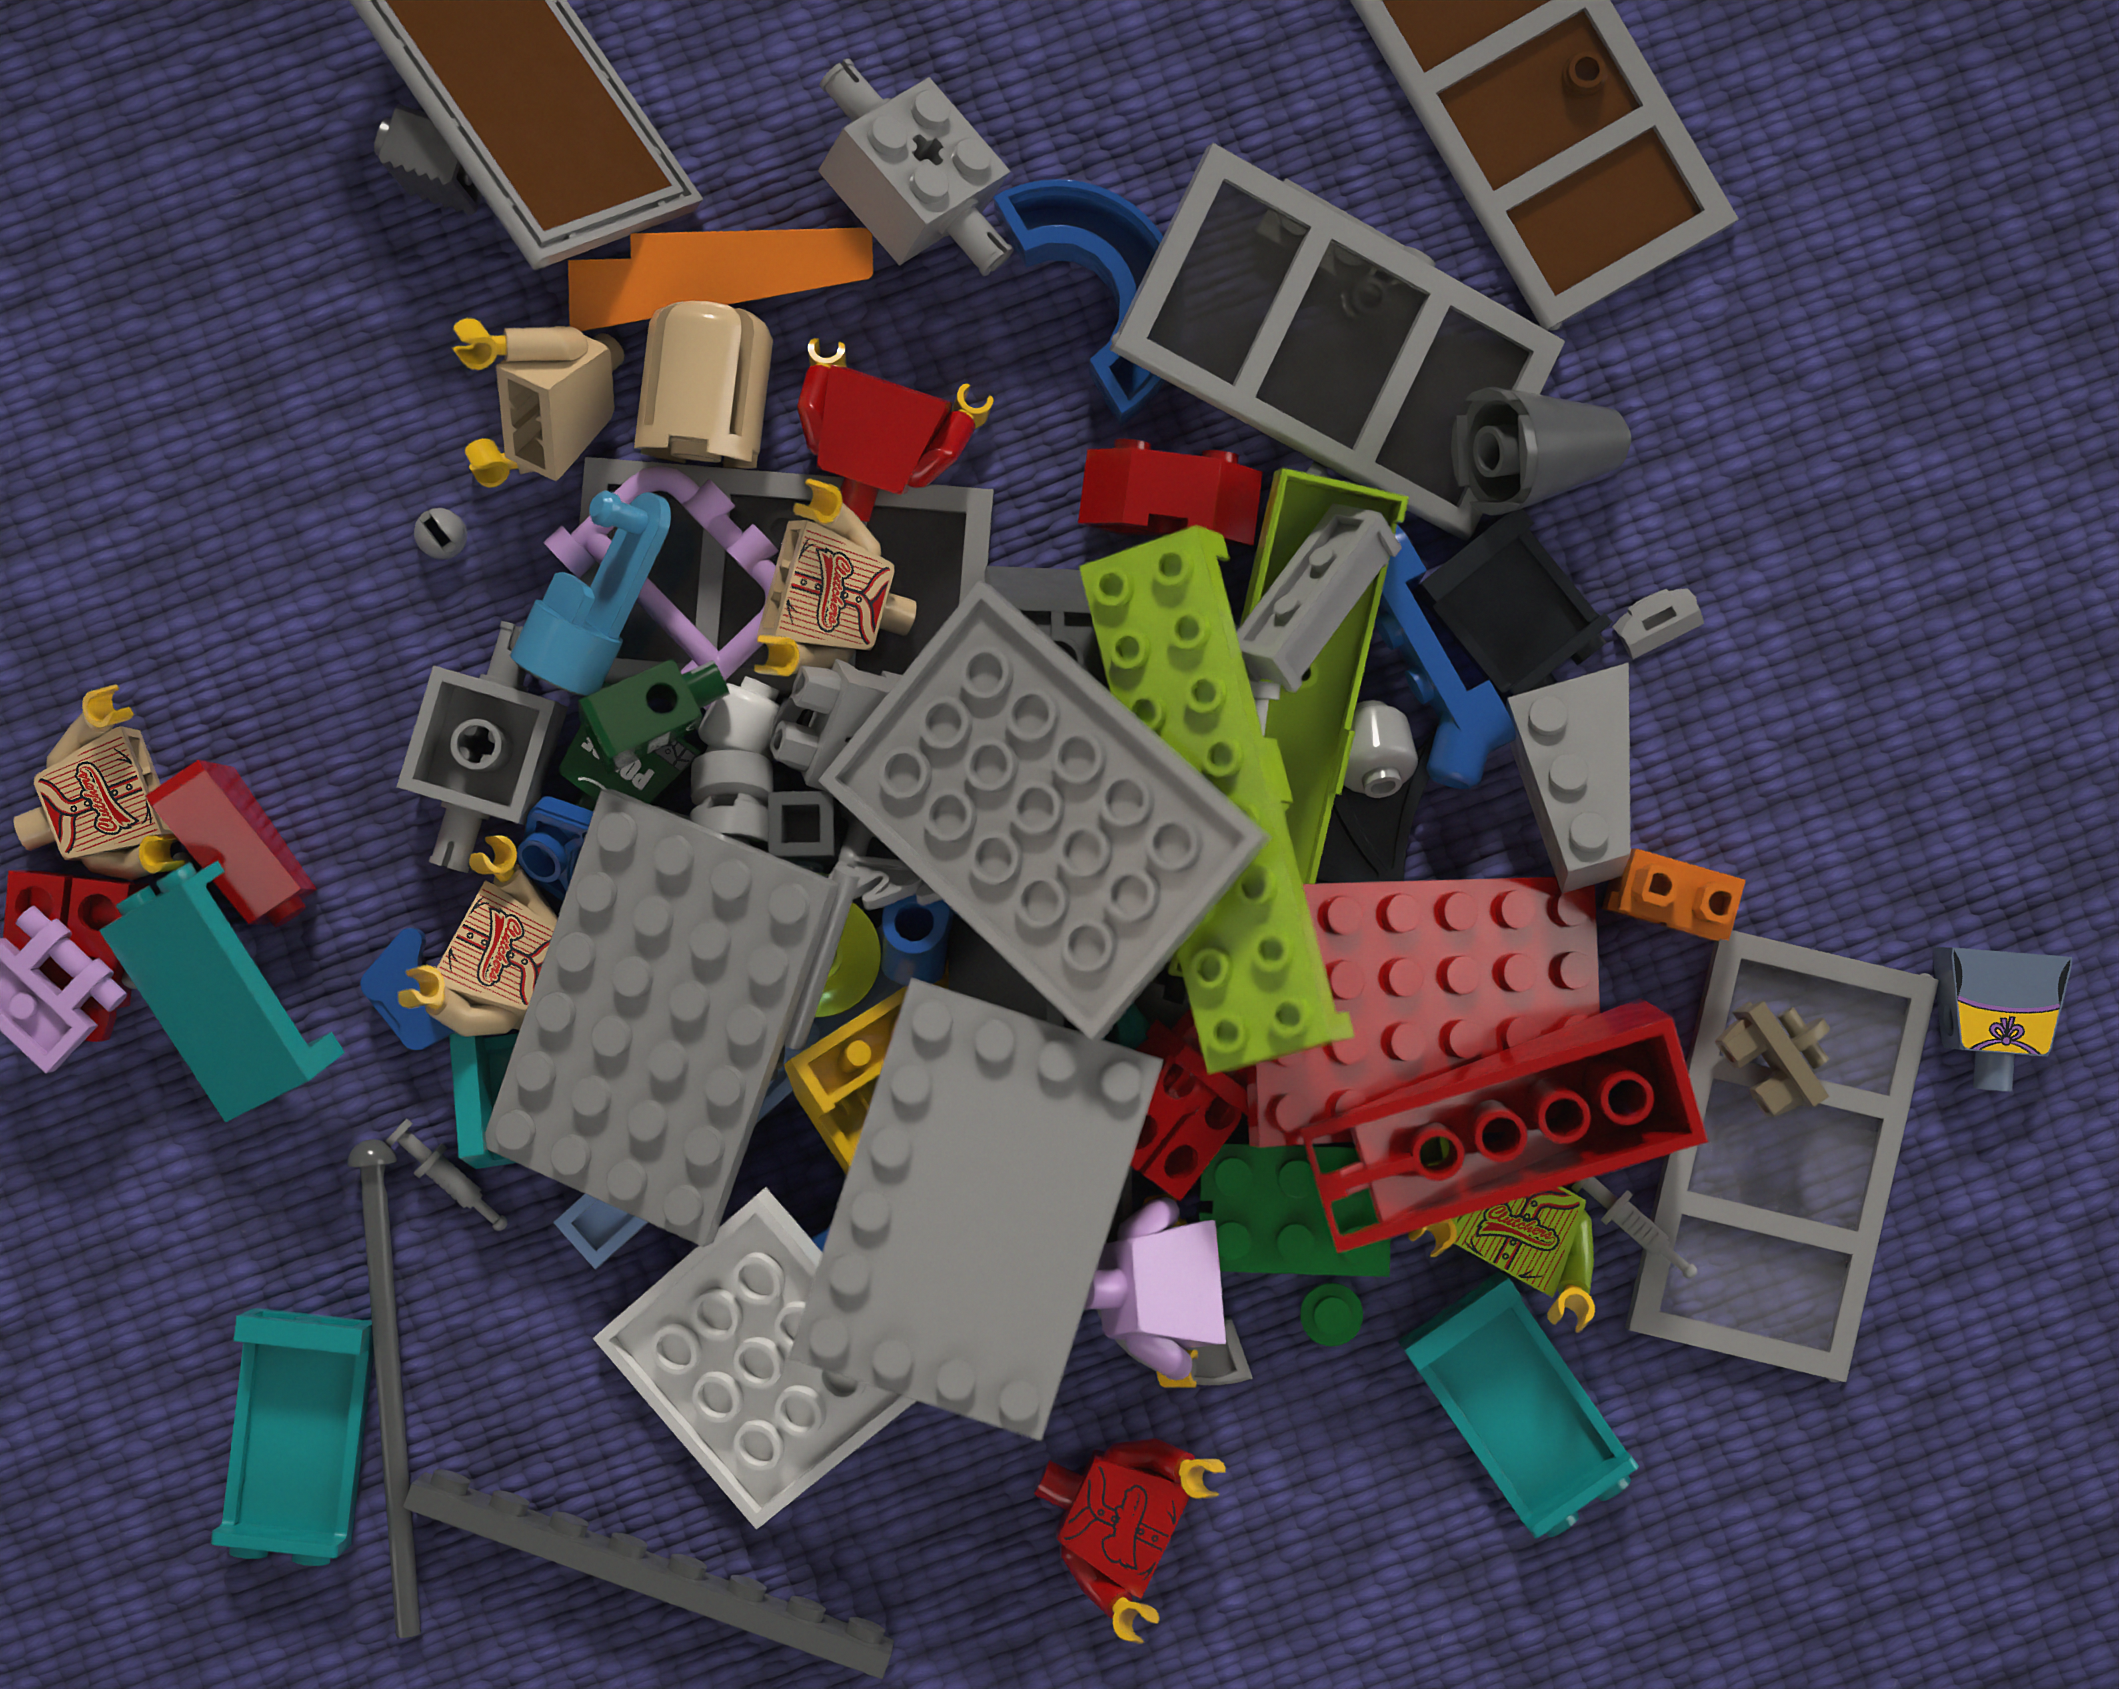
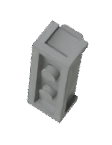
(1314, 594)

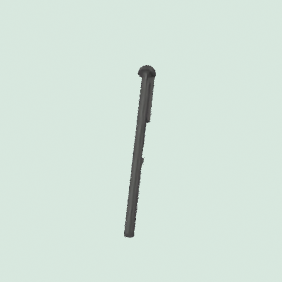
(371, 1158)

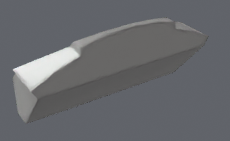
(1658, 620)

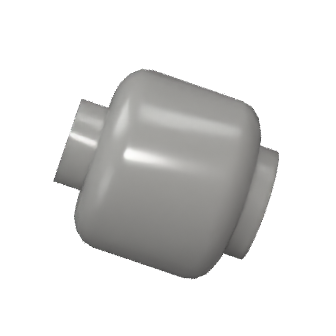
(1381, 750)

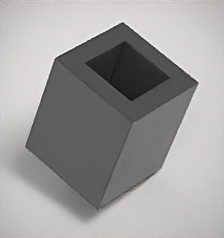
(804, 826)

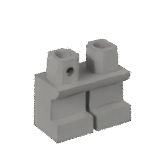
(841, 705)

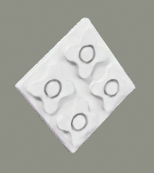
(717, 1368)

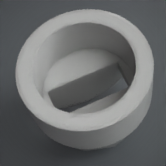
(450, 524)

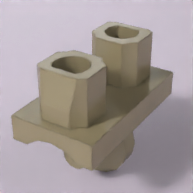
(1792, 1079)

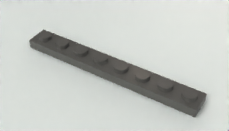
(674, 1580)

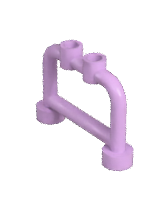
(710, 509)

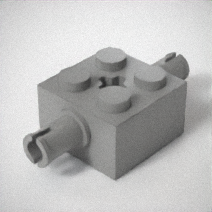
(913, 169)
(473, 787)

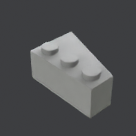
(1578, 772)

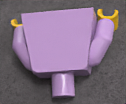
(1161, 1289)

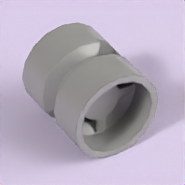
(733, 795)

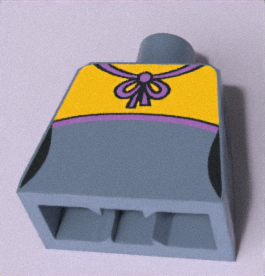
(1999, 1007)

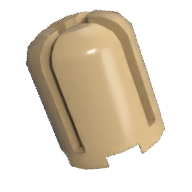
(704, 384)

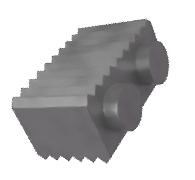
(423, 161)

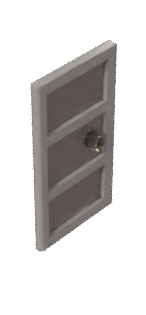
(1325, 335)
(929, 534)

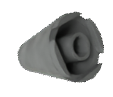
(1532, 446)

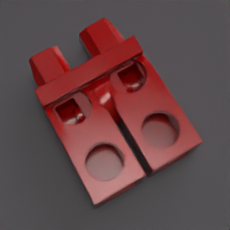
(84, 908)
(1188, 1109)

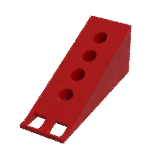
(1592, 1135)

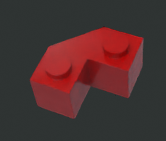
(1166, 492)

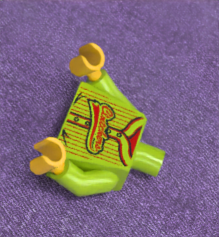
(1535, 1239)

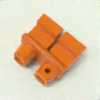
(1676, 894)

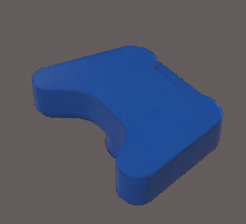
(553, 843)
(388, 978)

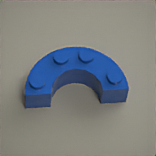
(1102, 234)

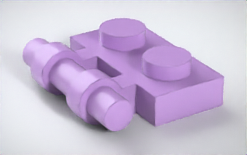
(33, 1010)

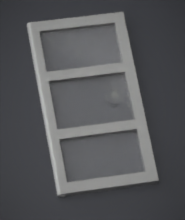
(1791, 1203)

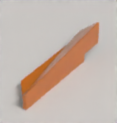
(713, 268)

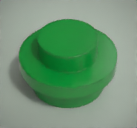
(1331, 1314)

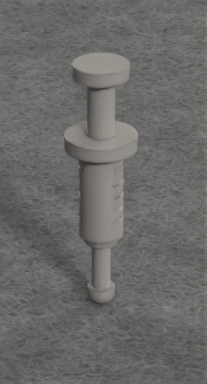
(445, 1174)
(1634, 1223)

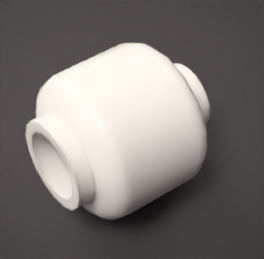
(741, 719)

